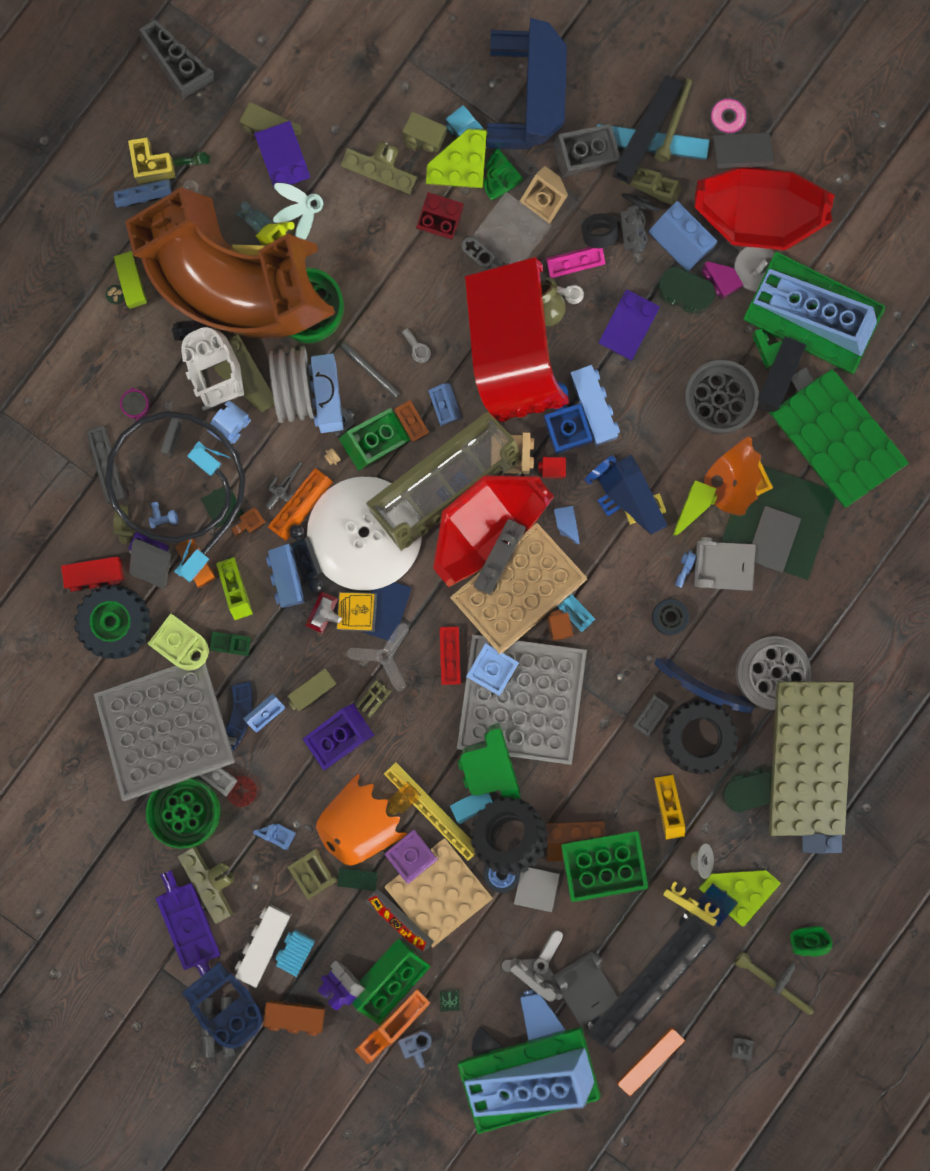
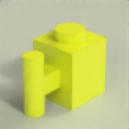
(273, 231)

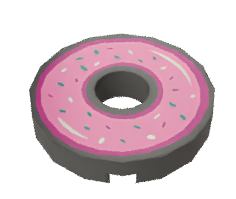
(732, 106)

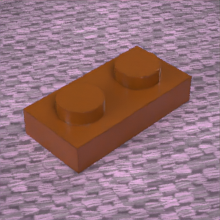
(411, 421)

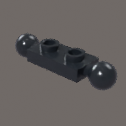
(306, 558)

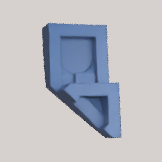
(277, 834)

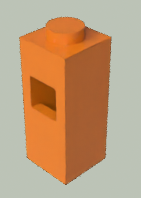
(206, 574)

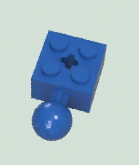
(575, 419)

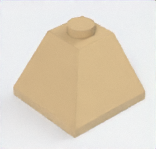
(545, 194)

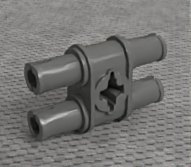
(208, 1041)

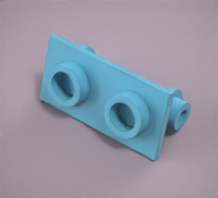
(577, 613)

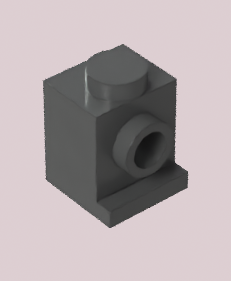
(349, 423)

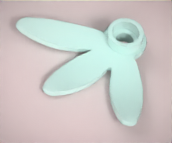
(302, 208)

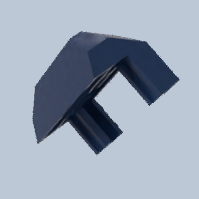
(544, 89)

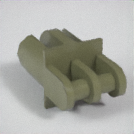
(374, 696)

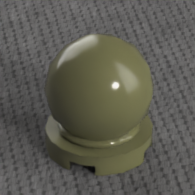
(553, 302)

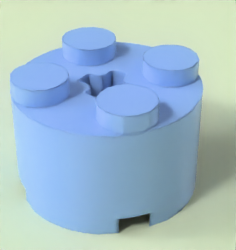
(230, 422)

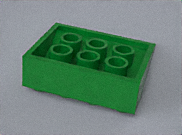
(604, 866)

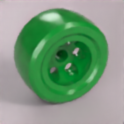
(188, 836)

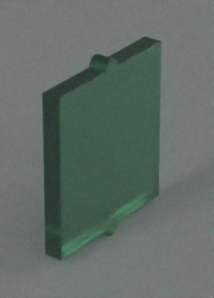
(214, 503)

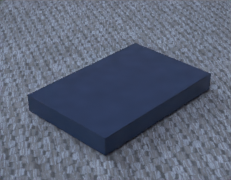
(390, 609)

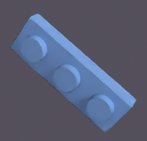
(142, 193)

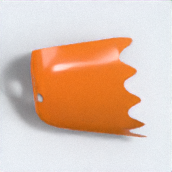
(739, 465)
(358, 824)

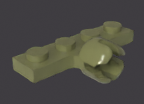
(380, 167)
(208, 883)

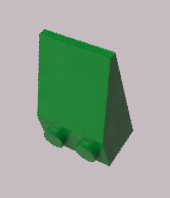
(374, 439)

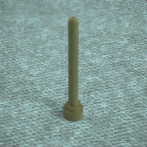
(663, 153)
(744, 962)

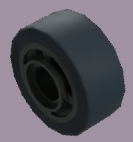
(680, 612)

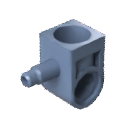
(411, 1047)

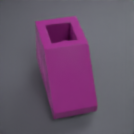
(723, 279)

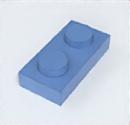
(264, 713)

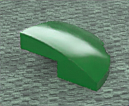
(500, 175)

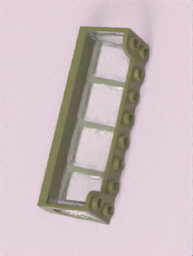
(419, 496)

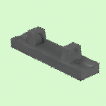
(499, 557)

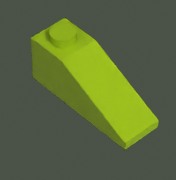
(697, 502)
(234, 589)

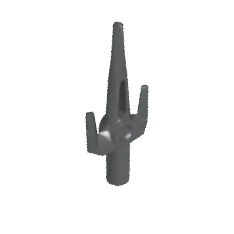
(280, 492)

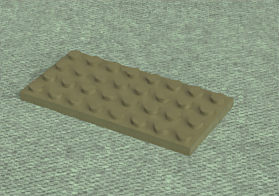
(810, 757)

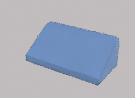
(445, 404)

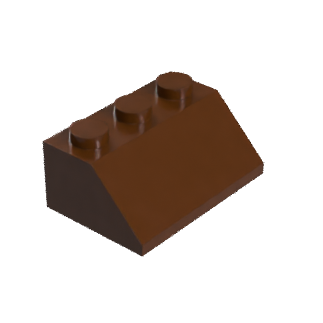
(570, 832)

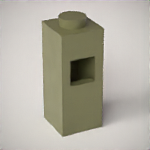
(311, 690)

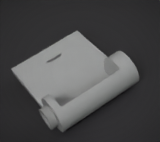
(722, 565)

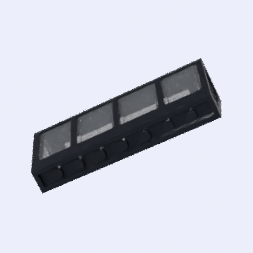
(651, 983)

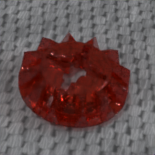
(248, 797)

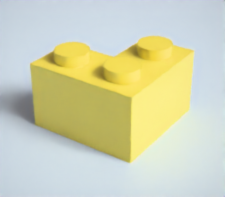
(149, 166)

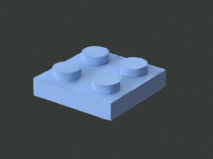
(492, 669)

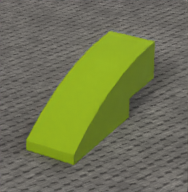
(130, 280)

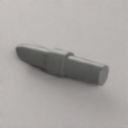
(784, 979)

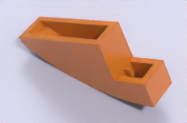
(392, 1026)

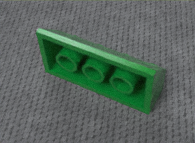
(389, 981)

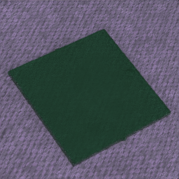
(794, 497)

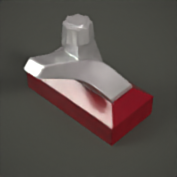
(323, 613)

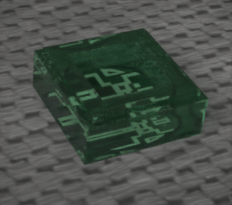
(449, 1001)

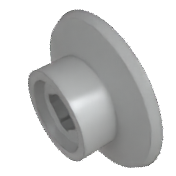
(703, 861)

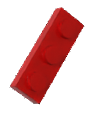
(450, 656)

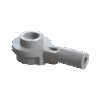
(420, 352)

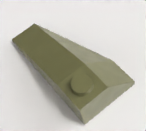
(254, 385)

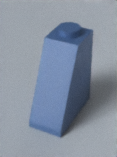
(539, 1016)

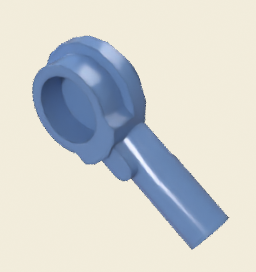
(688, 561)

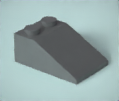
(585, 150)

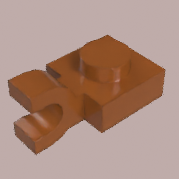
(250, 520)

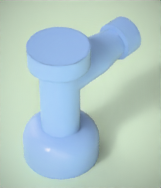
(172, 516)

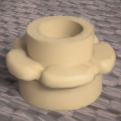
(332, 456)

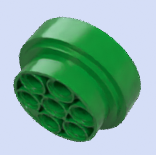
(323, 282)

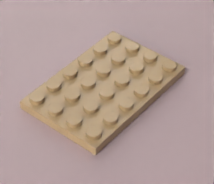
(529, 589)

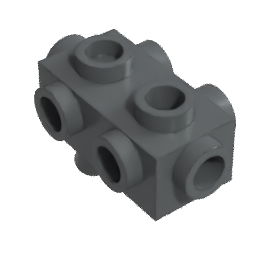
(632, 226)

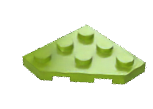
(460, 161)
(746, 887)

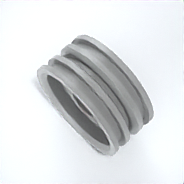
(291, 384)

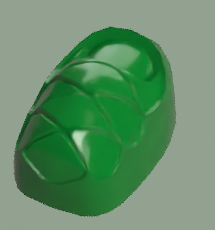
(810, 941)

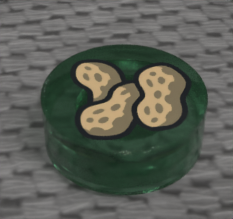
(114, 294)

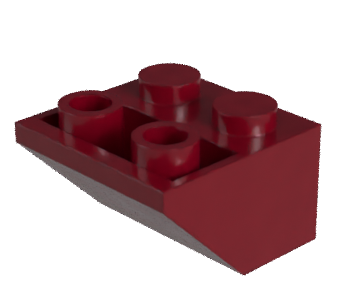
(440, 216)

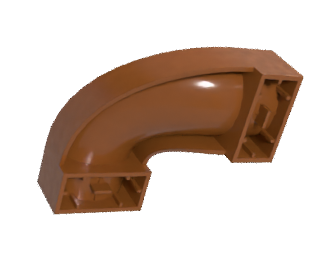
(217, 284)

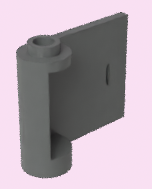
(584, 986)

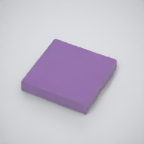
(411, 856)

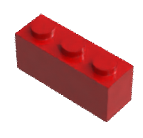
(92, 574)

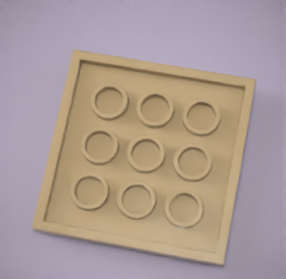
(441, 894)

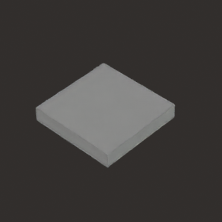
(537, 889)

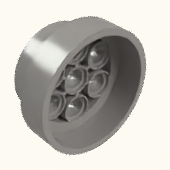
(756, 653)

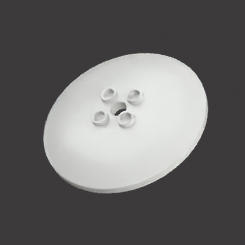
(341, 552)

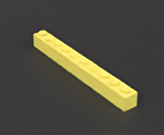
(433, 812)

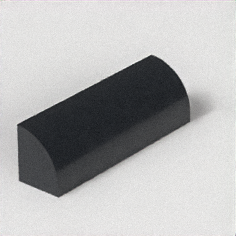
(780, 375)

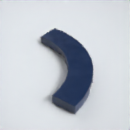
(701, 689)
(241, 708)

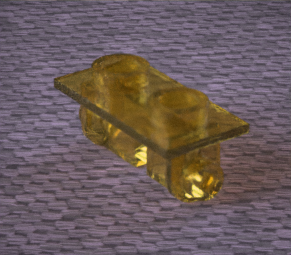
(403, 799)

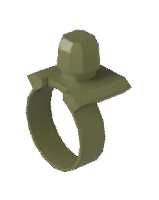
(121, 528)

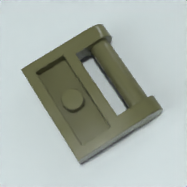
(306, 876)

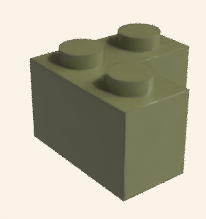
(423, 133)

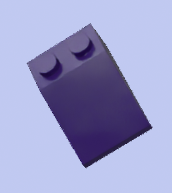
(282, 154)
(629, 325)
(338, 736)

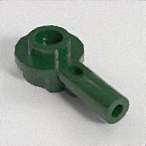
(200, 159)

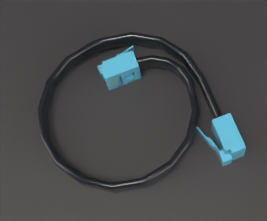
(210, 466)

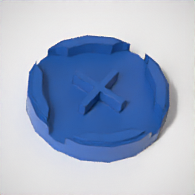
(599, 470)

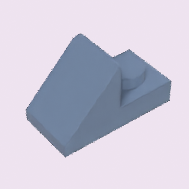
(821, 843)

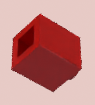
(552, 467)

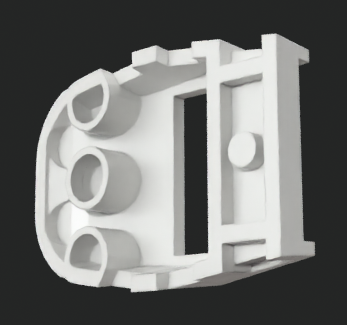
(203, 350)

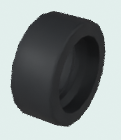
(599, 221)

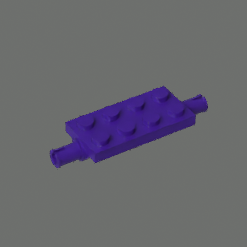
(187, 925)

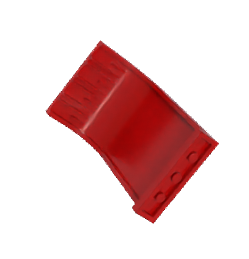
(511, 341)

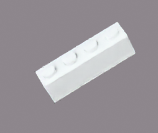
(263, 945)

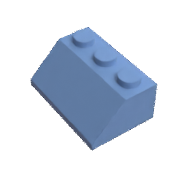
(682, 236)
(285, 576)

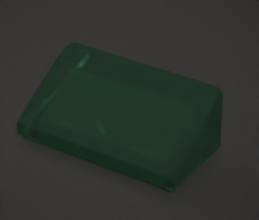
(357, 878)

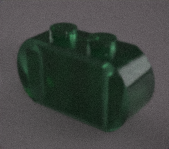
(686, 290)
(748, 791)

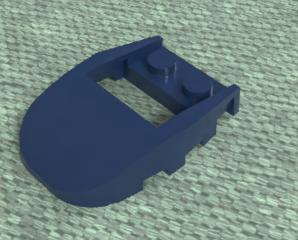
(237, 1021)

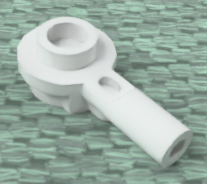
(573, 294)

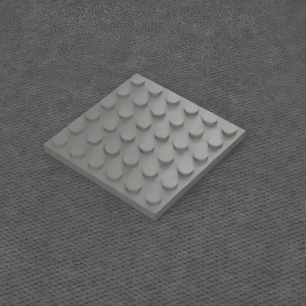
(536, 706)
(163, 729)

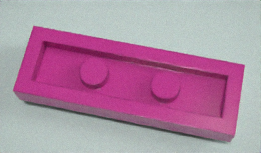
(575, 261)

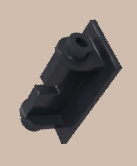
(182, 329)

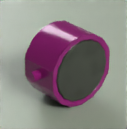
(135, 404)

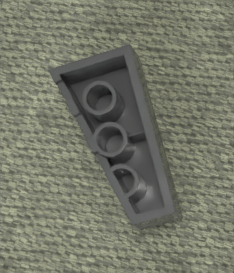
(178, 64)

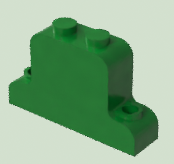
(489, 766)

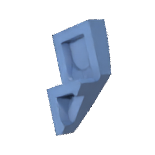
(567, 523)

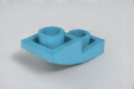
(470, 806)

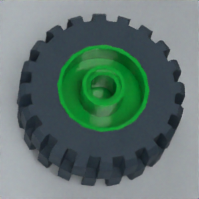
(112, 622)

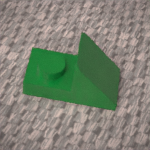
(767, 352)

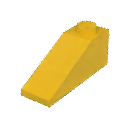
(669, 807)

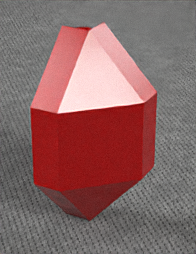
(763, 206)
(477, 519)

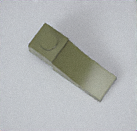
(654, 184)

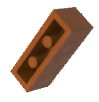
(559, 625)
(294, 1017)

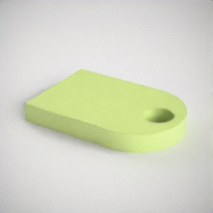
(178, 643)

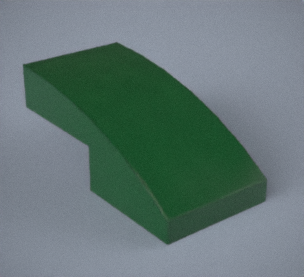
(229, 643)

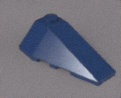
(631, 492)

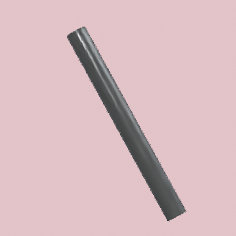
(370, 370)

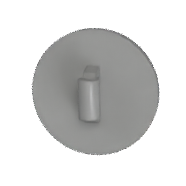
(751, 266)

